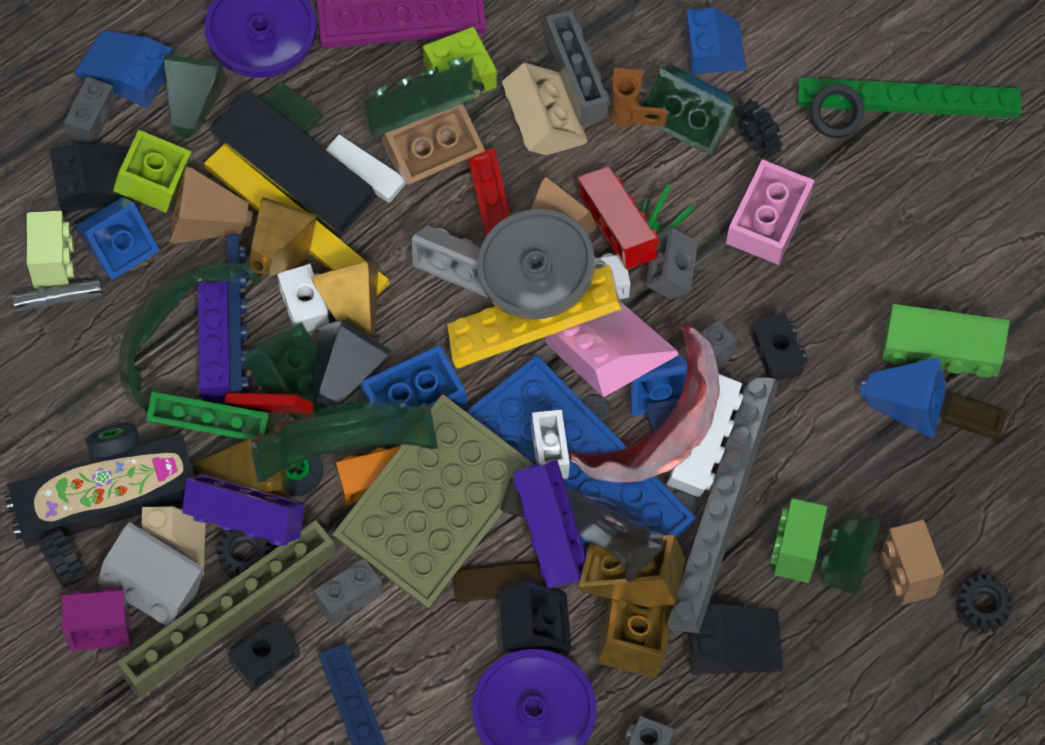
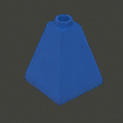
(658, 385)
(909, 394)

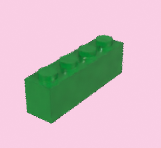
(207, 417)

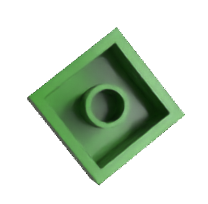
(798, 540)

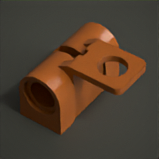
(625, 101)

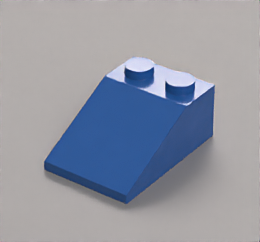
(127, 63)

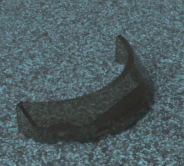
(606, 525)

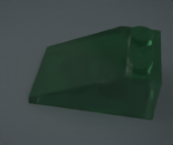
(285, 364)

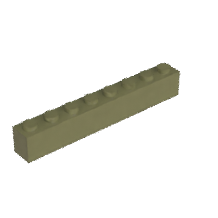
(226, 609)

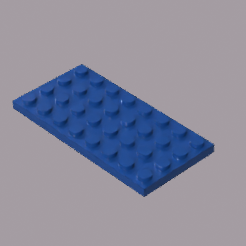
(538, 389)

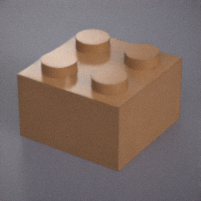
(911, 562)

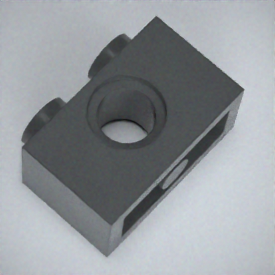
(90, 112)
(674, 267)
(348, 592)

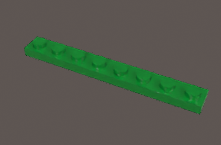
(917, 98)

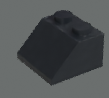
(534, 618)

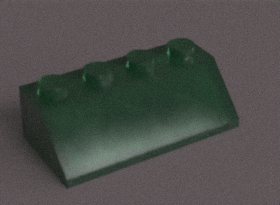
(423, 96)

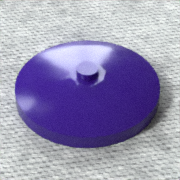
(260, 35)
(534, 701)

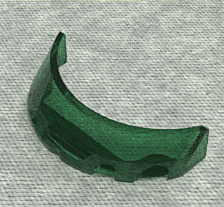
(157, 308)
(340, 429)

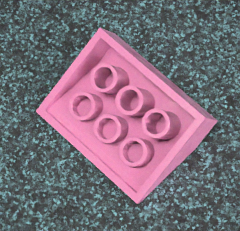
(611, 349)

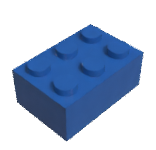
(417, 382)

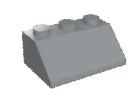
(447, 257)
(151, 575)

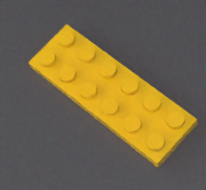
(496, 331)

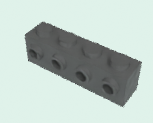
(576, 67)

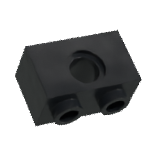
(776, 362)
(255, 669)

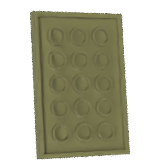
(432, 504)

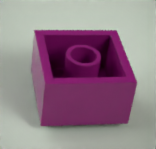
(96, 620)

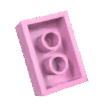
(770, 212)

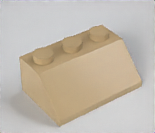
(543, 110)

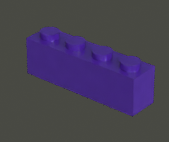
(213, 341)
(243, 509)
(551, 522)

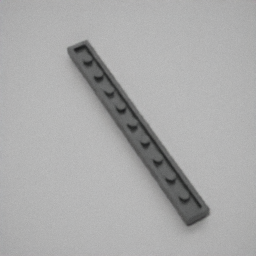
(722, 505)

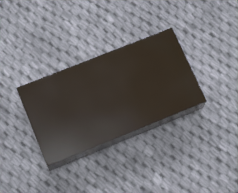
(975, 417)

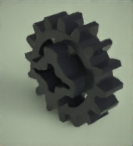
(759, 129)

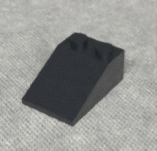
(87, 175)
(736, 641)

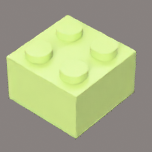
(49, 249)

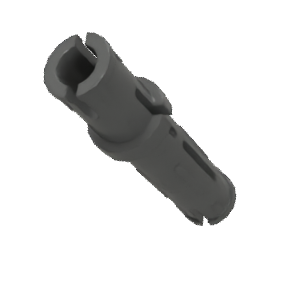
(56, 295)

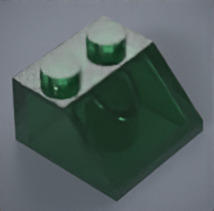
(850, 554)

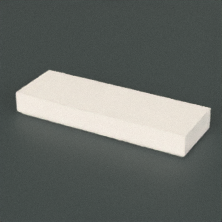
(382, 178)

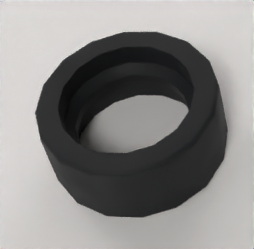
(853, 97)

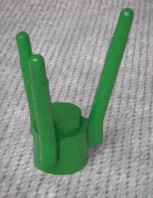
(651, 221)

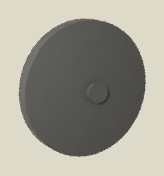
(536, 264)

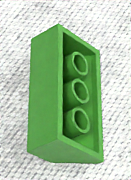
(957, 339)

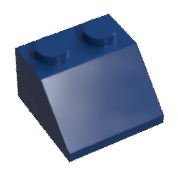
(713, 42)
(117, 237)

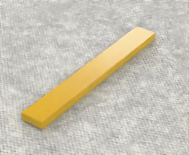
(253, 187)

